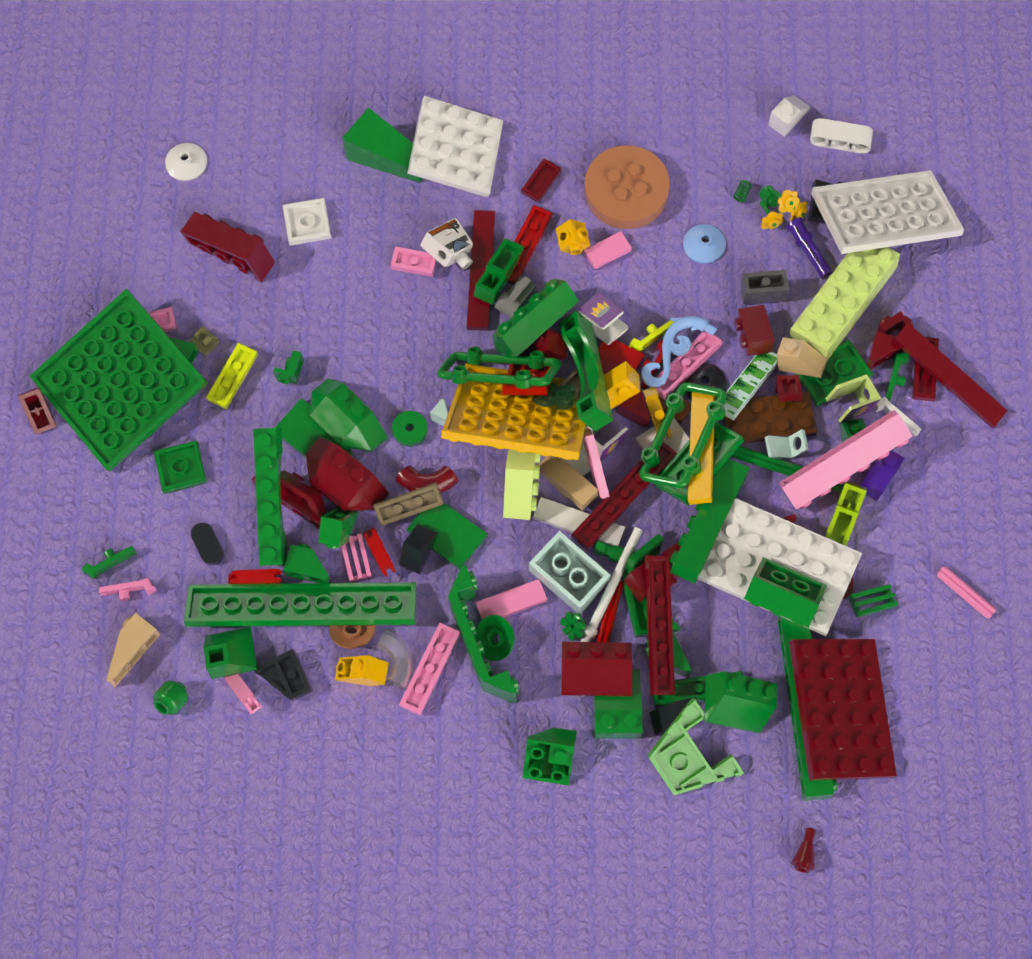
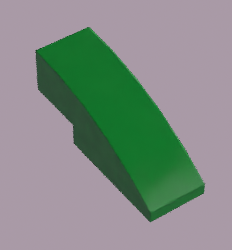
(498, 271)

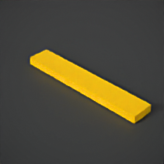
(701, 484)

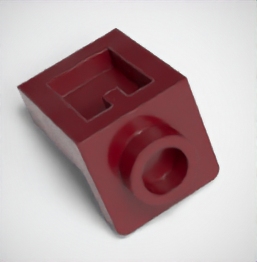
(788, 388)

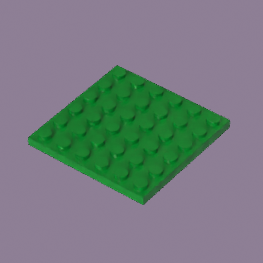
(118, 380)

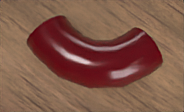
(412, 479)

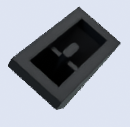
(417, 548)

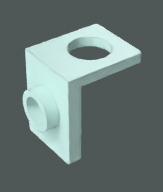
(785, 447)

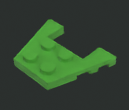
(681, 761)

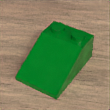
(619, 715)

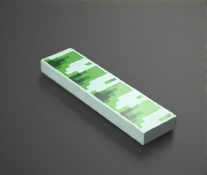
(748, 383)

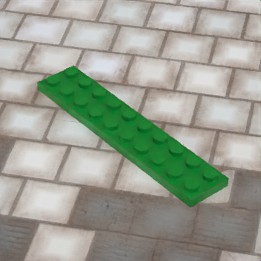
(300, 604)

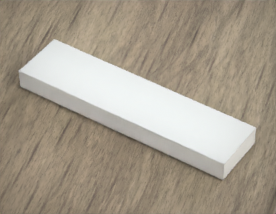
(570, 518)

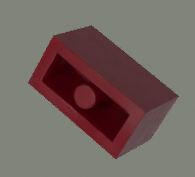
(754, 330)

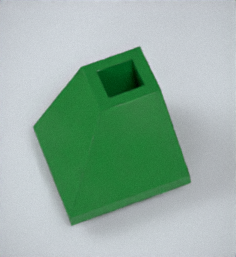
(229, 653)
(550, 756)

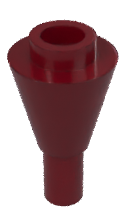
(804, 857)

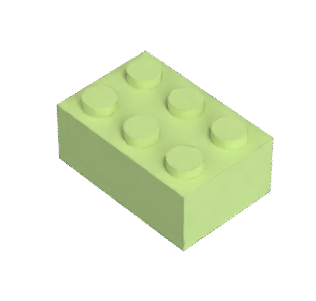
(521, 484)

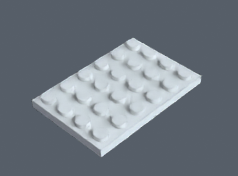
(886, 211)
(754, 534)

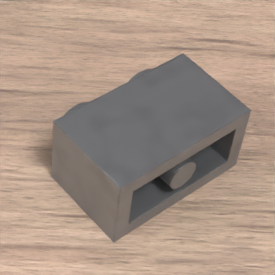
(764, 286)

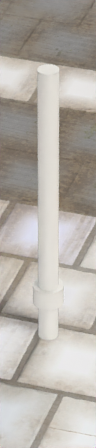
(590, 630)

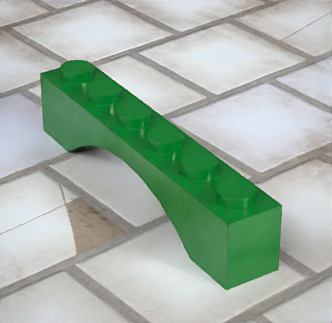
(593, 403)
(271, 532)

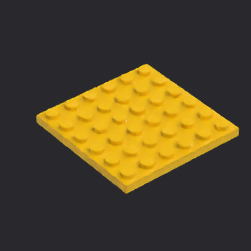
(512, 422)

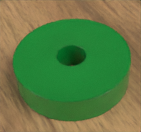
(413, 437)

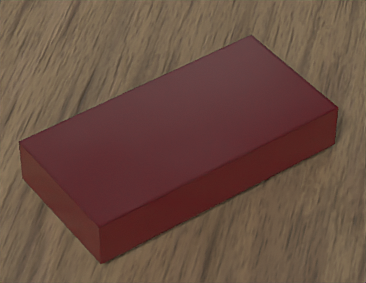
(541, 180)

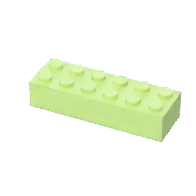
(844, 298)

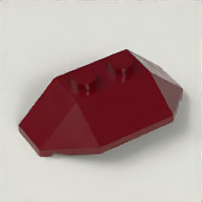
(342, 477)
(301, 498)

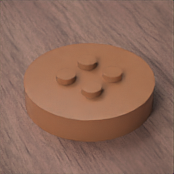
(626, 187)

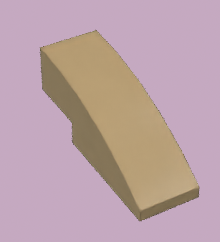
(568, 481)

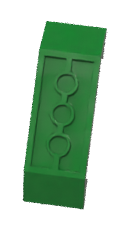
(501, 684)

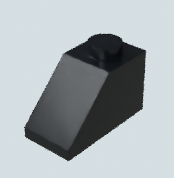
(664, 716)

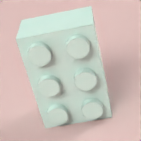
(569, 572)

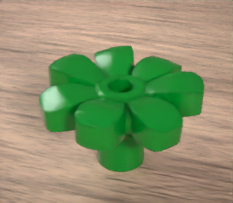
(574, 625)

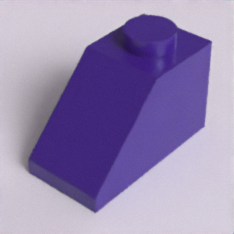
(882, 474)

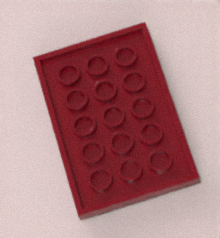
(842, 709)

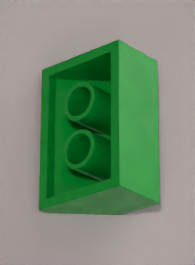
(785, 592)
(739, 701)

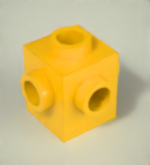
(572, 237)

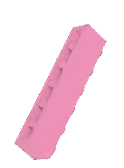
(846, 459)

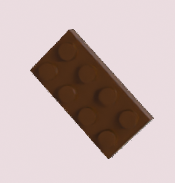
(774, 418)

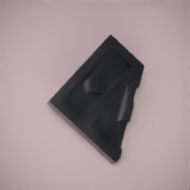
(286, 675)

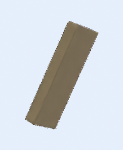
(408, 504)

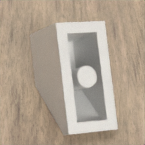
(787, 114)

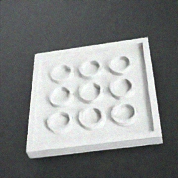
(455, 146)

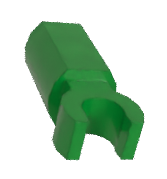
(613, 553)

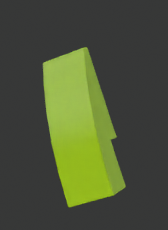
(846, 512)

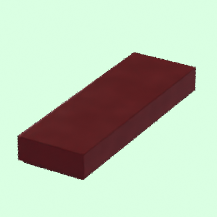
(923, 382)

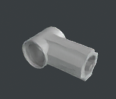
(515, 297)

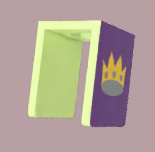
(857, 386)

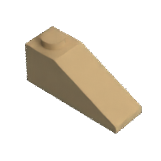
(132, 643)

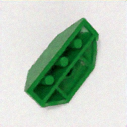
(345, 417)

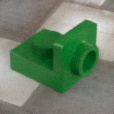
(292, 369)

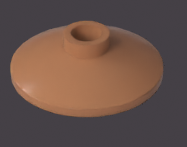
(342, 638)

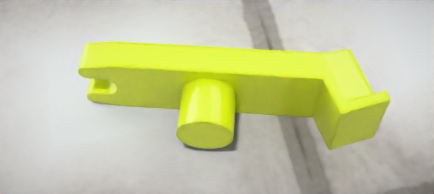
(655, 334)

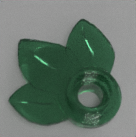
(558, 395)

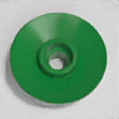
(488, 632)

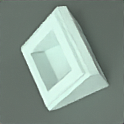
(439, 412)

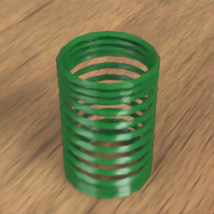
(742, 190)

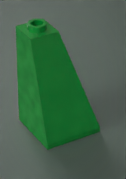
(378, 146)

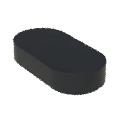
(207, 544)

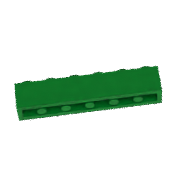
(708, 522)

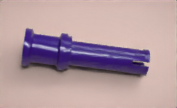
(806, 238)

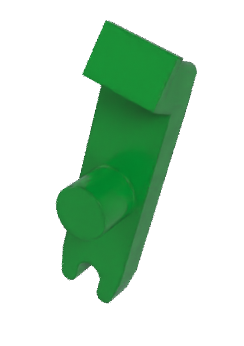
(895, 379)
(111, 560)

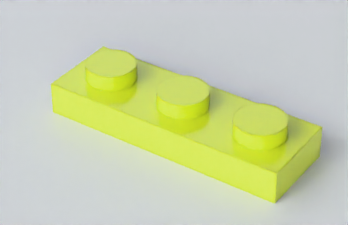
(232, 376)

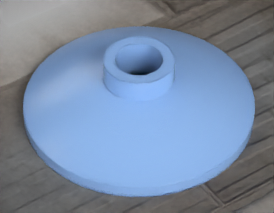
(704, 252)

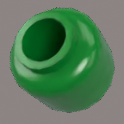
(170, 697)

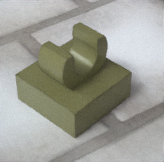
(204, 341)

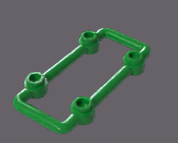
(522, 379)
(690, 464)

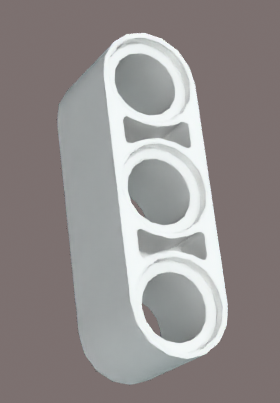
(841, 135)

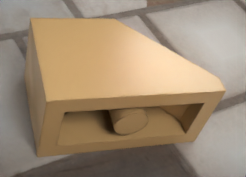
(800, 358)

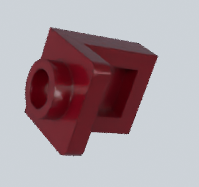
(891, 324)

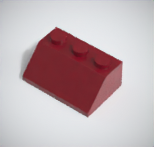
(596, 669)

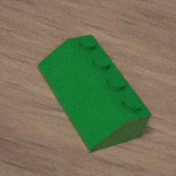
(534, 318)

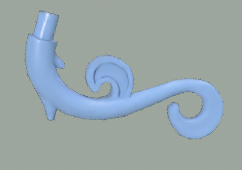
(669, 346)

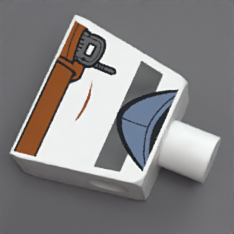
(449, 244)

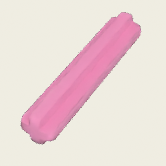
(966, 592)

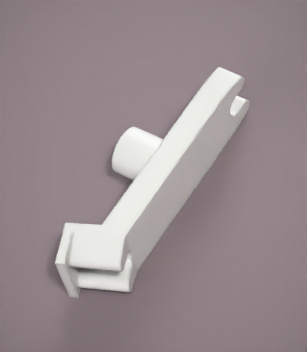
(885, 405)

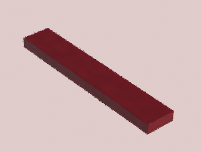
(480, 255)
(950, 375)
(619, 501)
(659, 625)

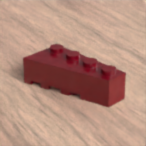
(229, 244)

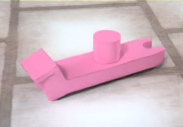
(124, 589)
(243, 693)

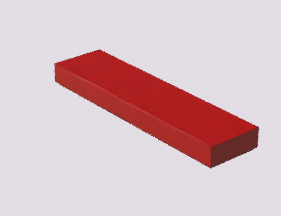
(529, 238)

